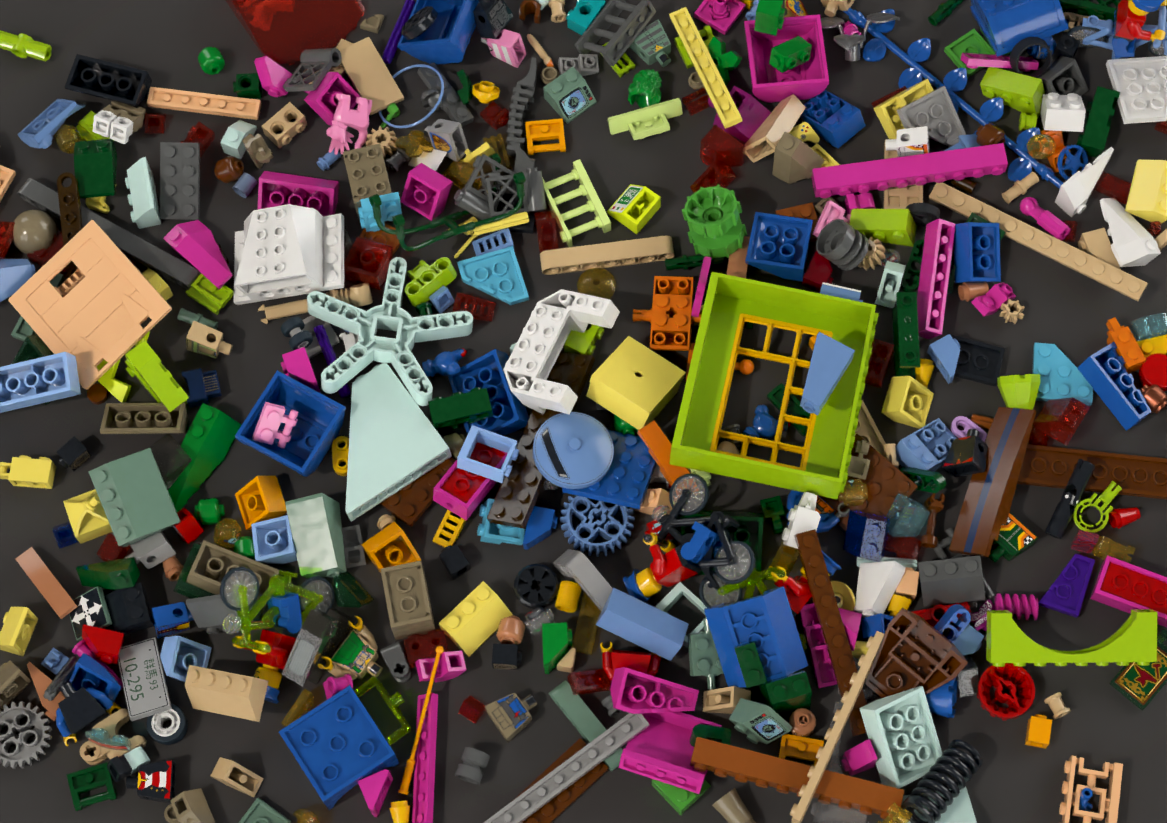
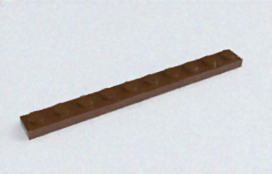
(830, 621)

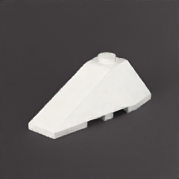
(1078, 188)
(1131, 241)

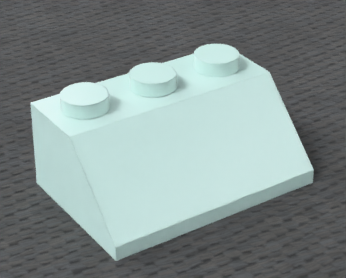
(143, 194)

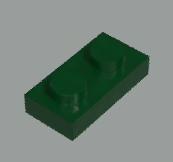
(750, 664)

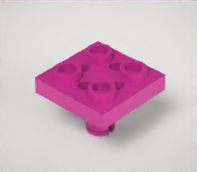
(719, 12)

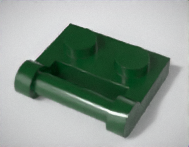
(88, 780)

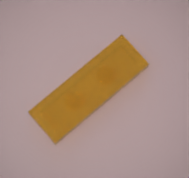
(586, 628)

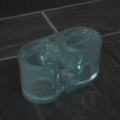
(1150, 326)

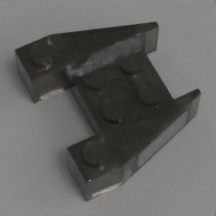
(318, 638)

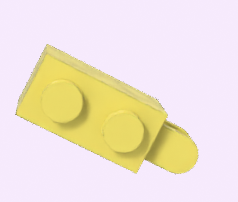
(29, 472)

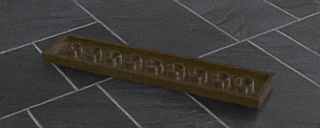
(522, 487)

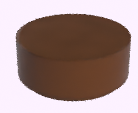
(97, 394)

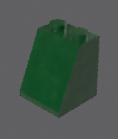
(787, 693)

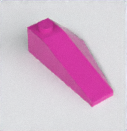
(200, 249)
(643, 693)

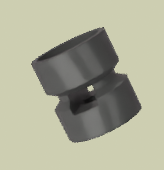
(472, 765)

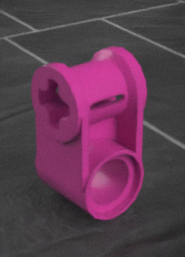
(335, 685)

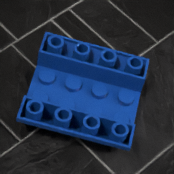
(759, 619)

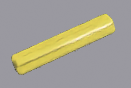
(513, 220)

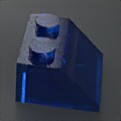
(866, 535)

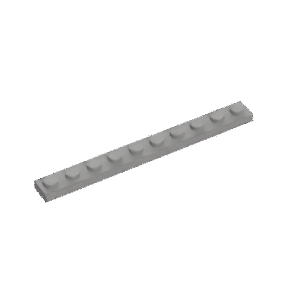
(571, 770)

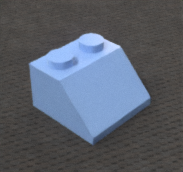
(273, 541)

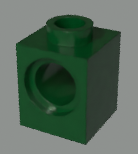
(254, 91)

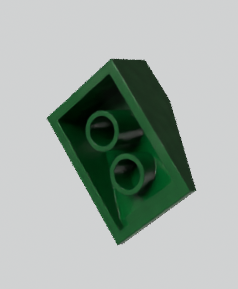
(95, 167)

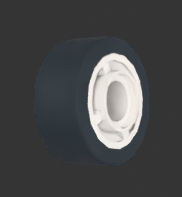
(174, 732)

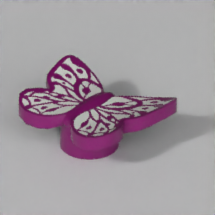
(980, 618)

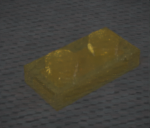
(303, 703)

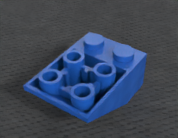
(832, 118)

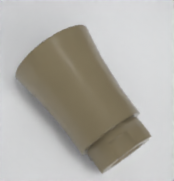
(733, 808)

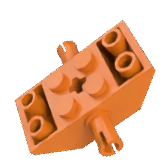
(671, 298)

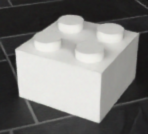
(1062, 112)

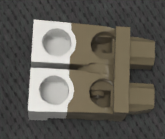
(118, 121)

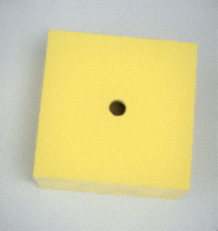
(635, 383)

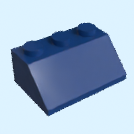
(977, 252)

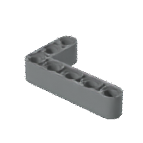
(578, 566)

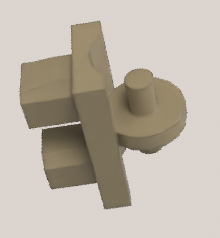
(257, 149)

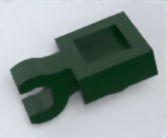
(773, 510)

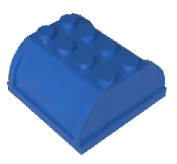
(1014, 20)
(447, 36)
(314, 432)

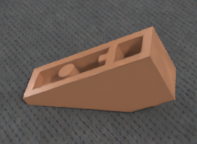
(41, 683)

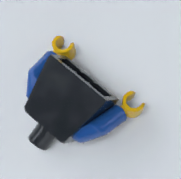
(80, 709)

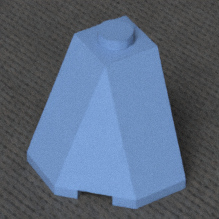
(13, 275)

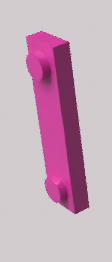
(974, 60)

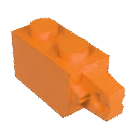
(1126, 345)

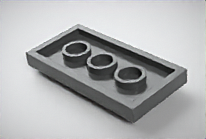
(180, 180)

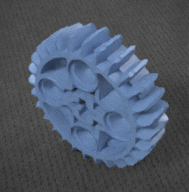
(596, 528)

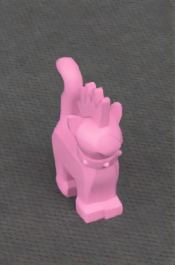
(346, 117)

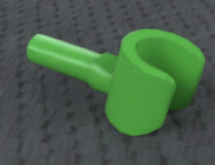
(394, 112)

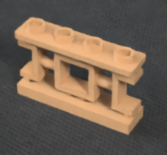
(1106, 805)

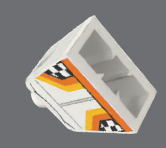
(909, 142)

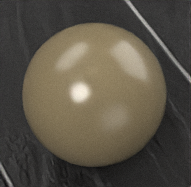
(33, 231)

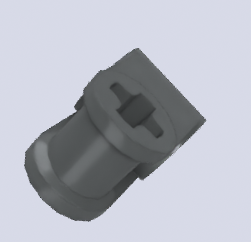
(395, 660)

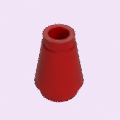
(1123, 517)

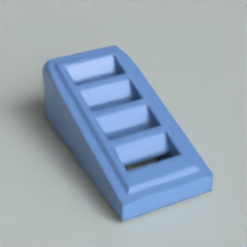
(499, 235)

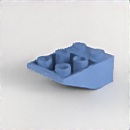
(925, 447)

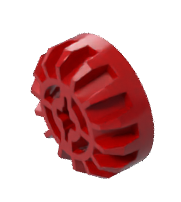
(1006, 678)

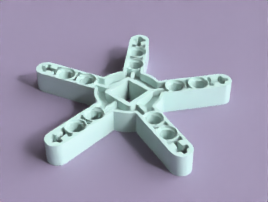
(383, 349)

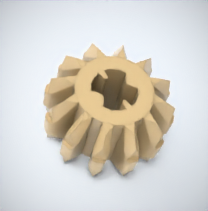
(383, 137)
(874, 254)

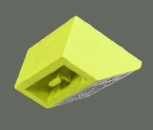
(635, 207)

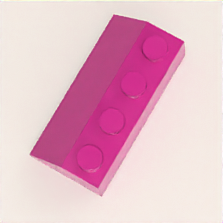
(309, 192)

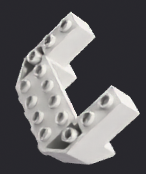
(542, 343)

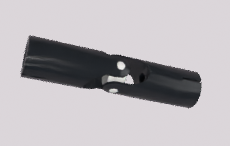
(1065, 508)

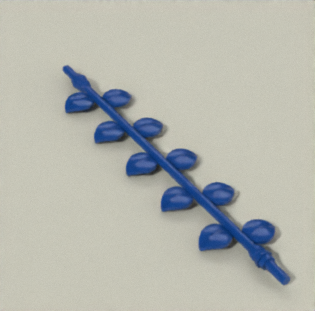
(954, 82)

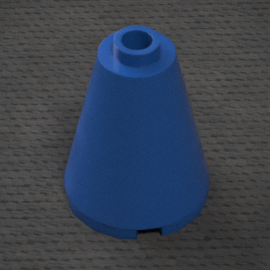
(942, 699)

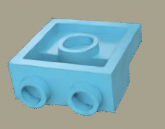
(390, 207)
(497, 533)

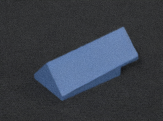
(642, 624)

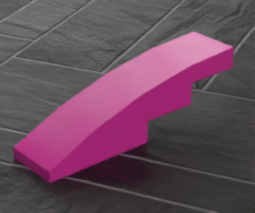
(817, 647)

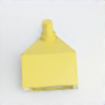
(87, 516)

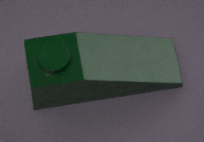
(110, 574)

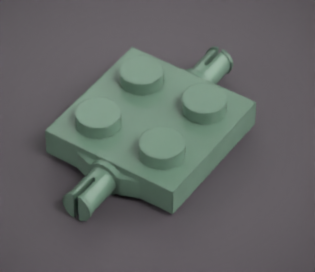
(704, 656)

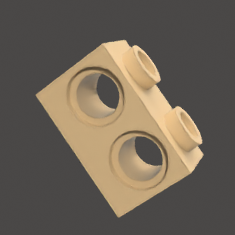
(281, 122)

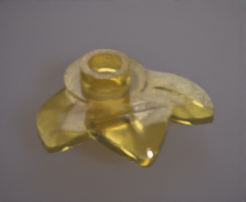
(414, 144)

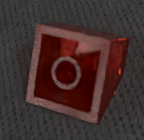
(721, 147)
(368, 263)
(1061, 418)

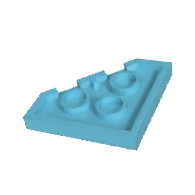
(495, 275)
(1058, 375)

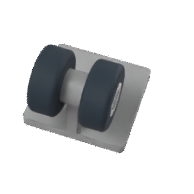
(304, 336)

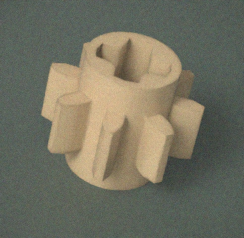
(1012, 305)

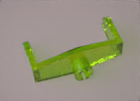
(392, 702)

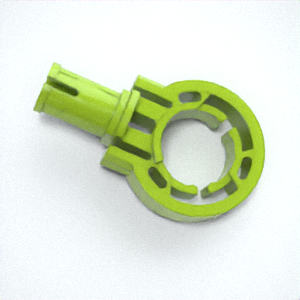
(1106, 497)

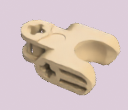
(112, 725)

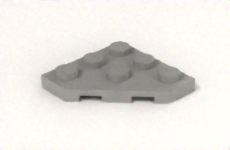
(936, 113)

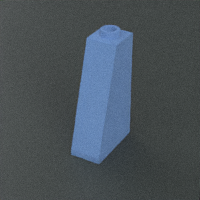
(825, 370)

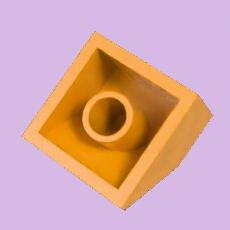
(260, 500)
(390, 548)

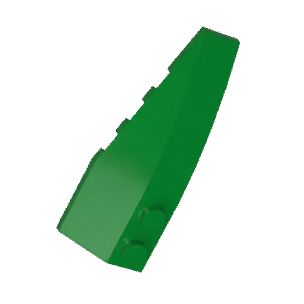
(207, 446)

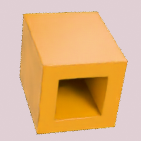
(1038, 731)

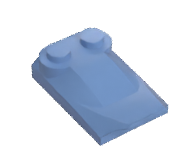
(43, 127)

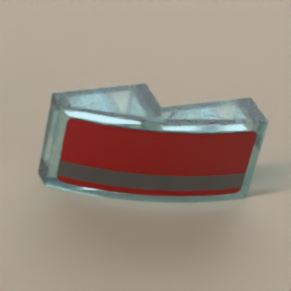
(102, 738)

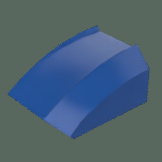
(91, 674)

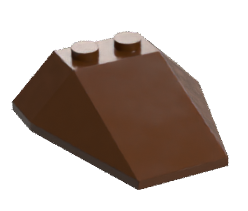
(913, 657)

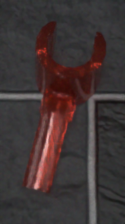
(1155, 228)

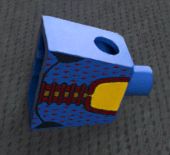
(171, 619)

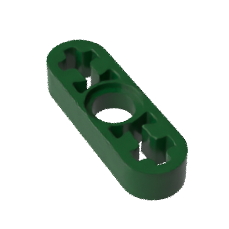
(909, 271)
(926, 476)

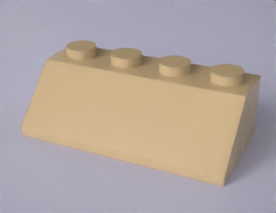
(226, 692)

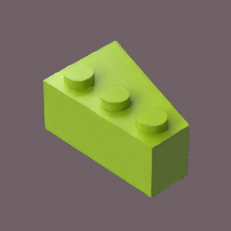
(1015, 89)
(887, 225)

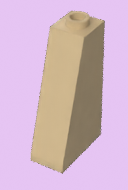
(771, 130)

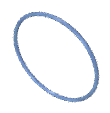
(435, 107)

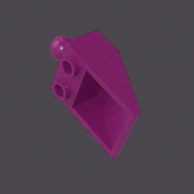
(751, 111)

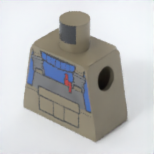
(511, 714)

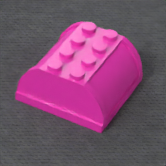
(803, 80)

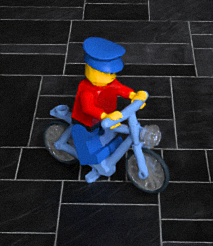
(1127, 27)

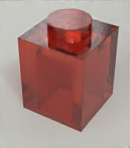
(110, 550)

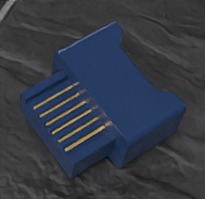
(201, 386)

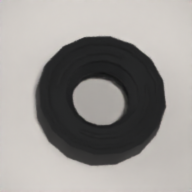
(923, 213)

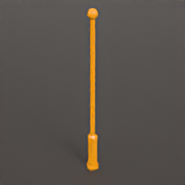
(411, 762)

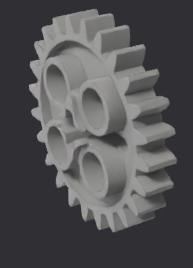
(23, 752)

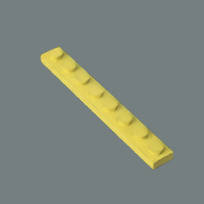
(705, 68)

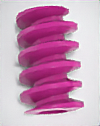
(1018, 606)

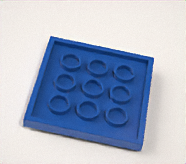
(627, 476)

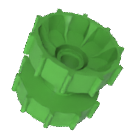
(714, 222)

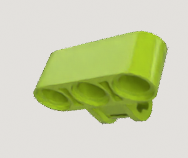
(428, 279)

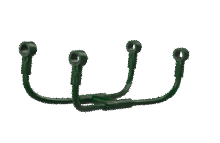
(398, 220)

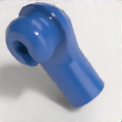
(1085, 795)

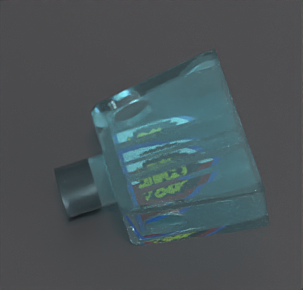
(906, 517)

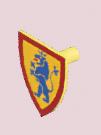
(795, 8)

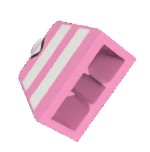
(507, 47)

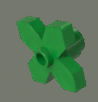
(724, 61)

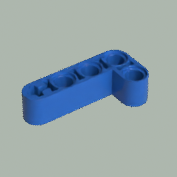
(960, 623)

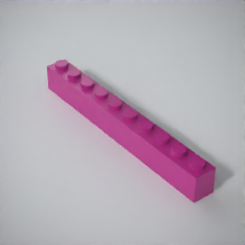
(909, 170)

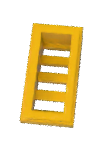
(453, 537)

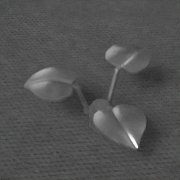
(854, 42)

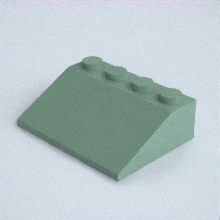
(134, 497)

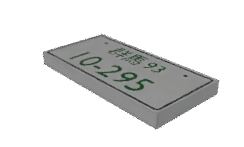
(143, 679)

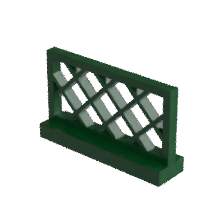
(1086, 8)

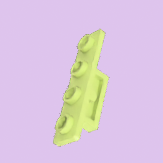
(647, 120)

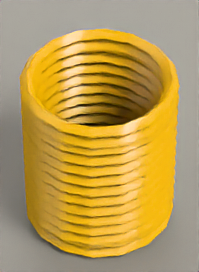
(568, 596)

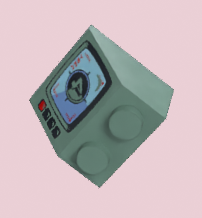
(569, 95)
(758, 722)

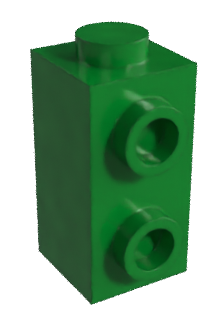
(790, 54)

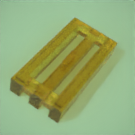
(493, 140)

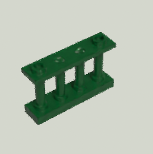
(905, 334)

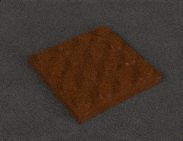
(883, 485)
(417, 496)

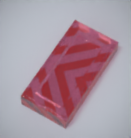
(1084, 541)

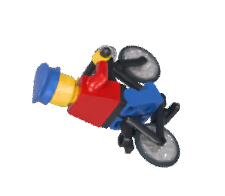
(732, 560)

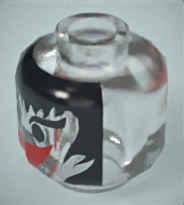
(536, 618)

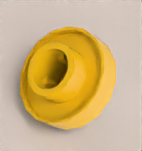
(485, 91)

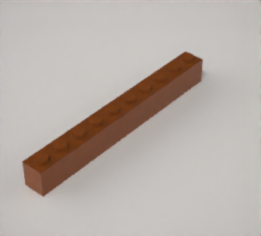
(790, 776)

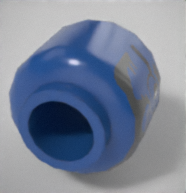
(1041, 52)

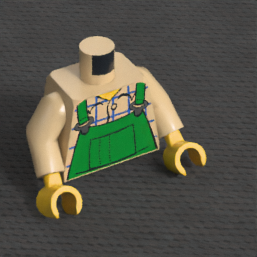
(355, 655)

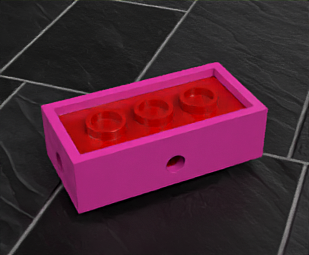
(463, 490)
(1130, 588)

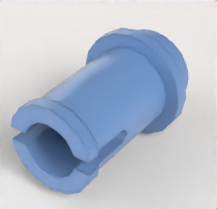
(328, 159)

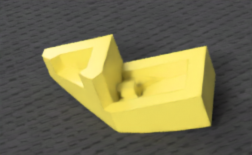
(483, 149)

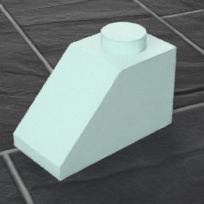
(232, 140)
(890, 284)

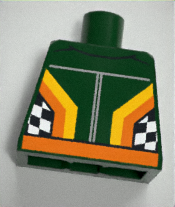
(1012, 540)

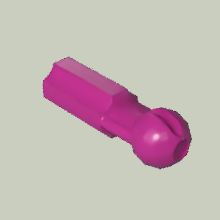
(1049, 222)

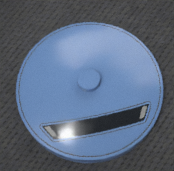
(573, 450)

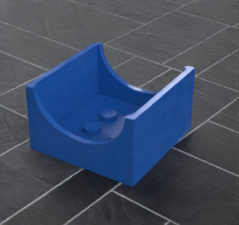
(338, 745)

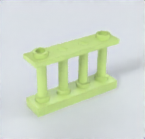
(593, 203)

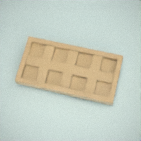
(901, 197)

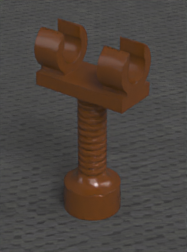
(934, 508)

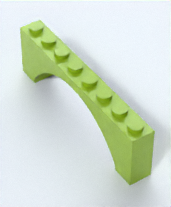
(1130, 643)

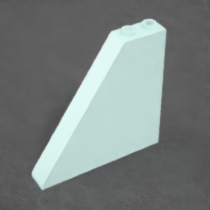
(387, 441)

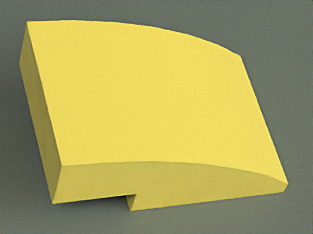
(887, 110)

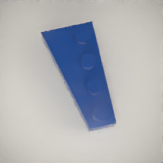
(1115, 386)

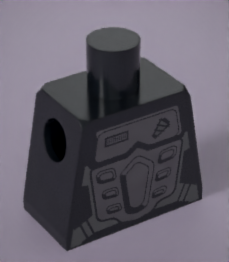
(491, 17)

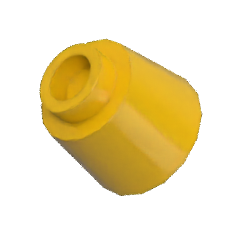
(897, 603)

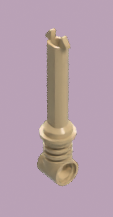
(358, 295)

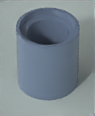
(244, 185)

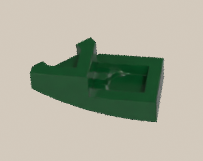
(465, 93)

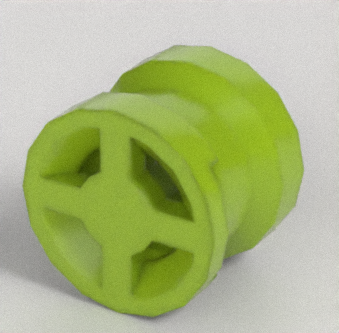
(1027, 121)

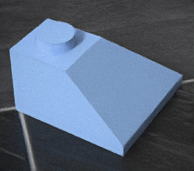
(179, 653)

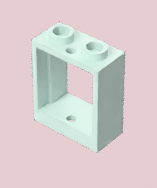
(673, 596)

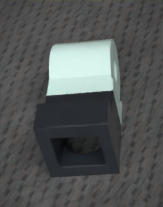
(127, 764)

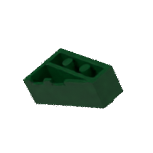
(1098, 121)
(460, 409)

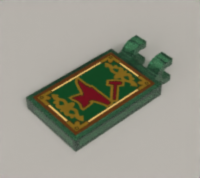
(1143, 682)

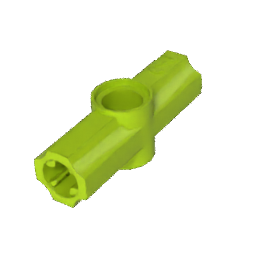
(24, 46)

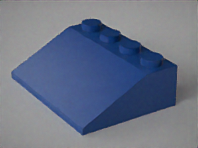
(488, 373)

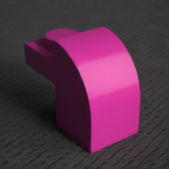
(450, 666)

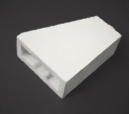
(876, 586)

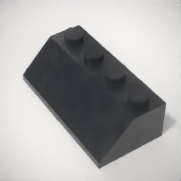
(108, 80)

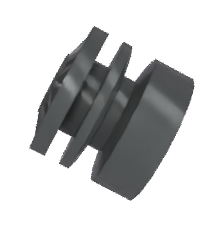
(842, 244)

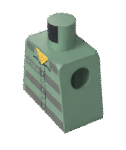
(652, 44)

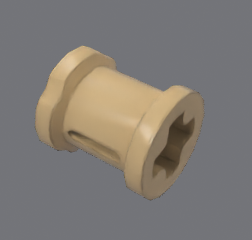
(557, 9)
(1057, 705)

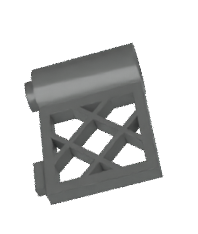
(313, 61)
(534, 192)
(472, 199)

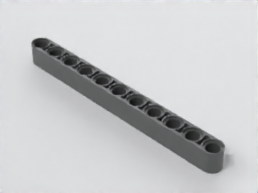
(128, 243)

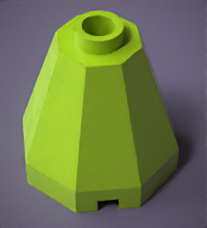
(1019, 390)

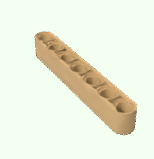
(606, 255)

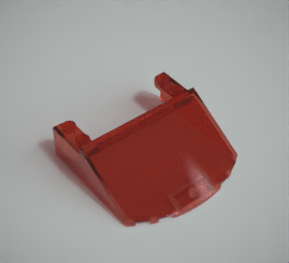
(290, 26)

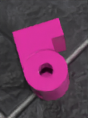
(860, 201)

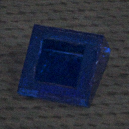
(64, 535)

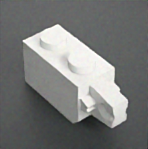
(801, 518)

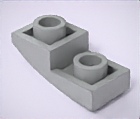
(585, 64)

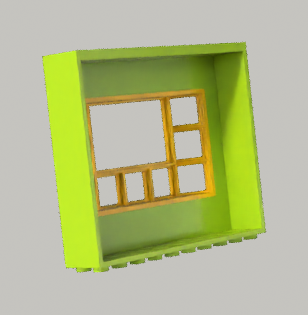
(829, 435)

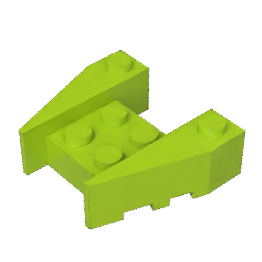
(154, 376)

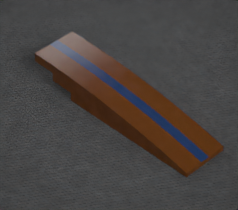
(992, 491)

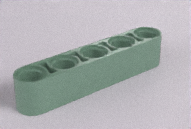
(582, 718)

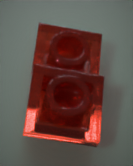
(903, 546)

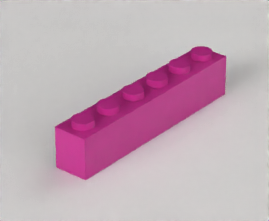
(934, 277)

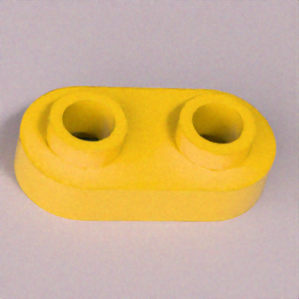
(340, 455)

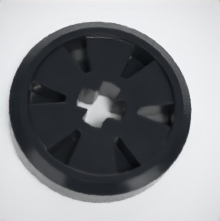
(419, 23)
(524, 583)

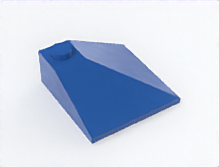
(779, 245)

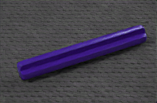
(394, 39)
(329, 354)

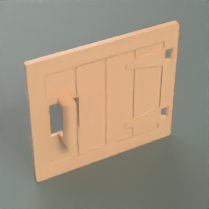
(95, 309)

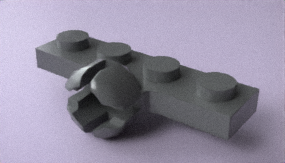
(450, 101)

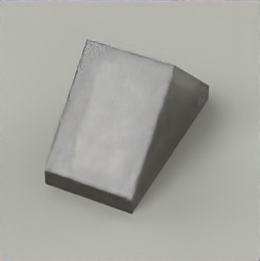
(968, 678)

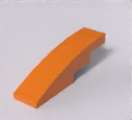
(660, 450)

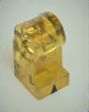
(1106, 546)

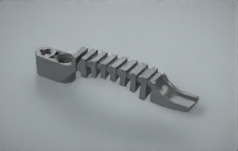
(521, 96)

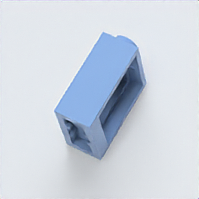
(492, 440)

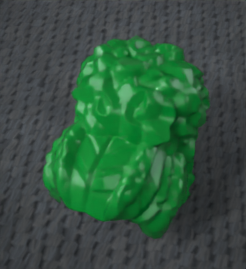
(645, 88)

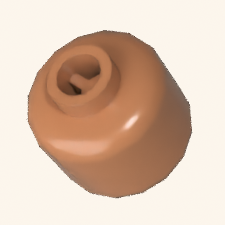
(510, 630)
(802, 716)

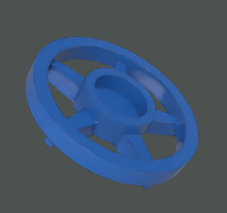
(1072, 161)

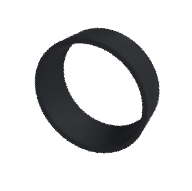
(1024, 44)

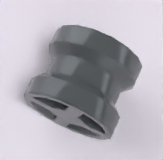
(607, 702)

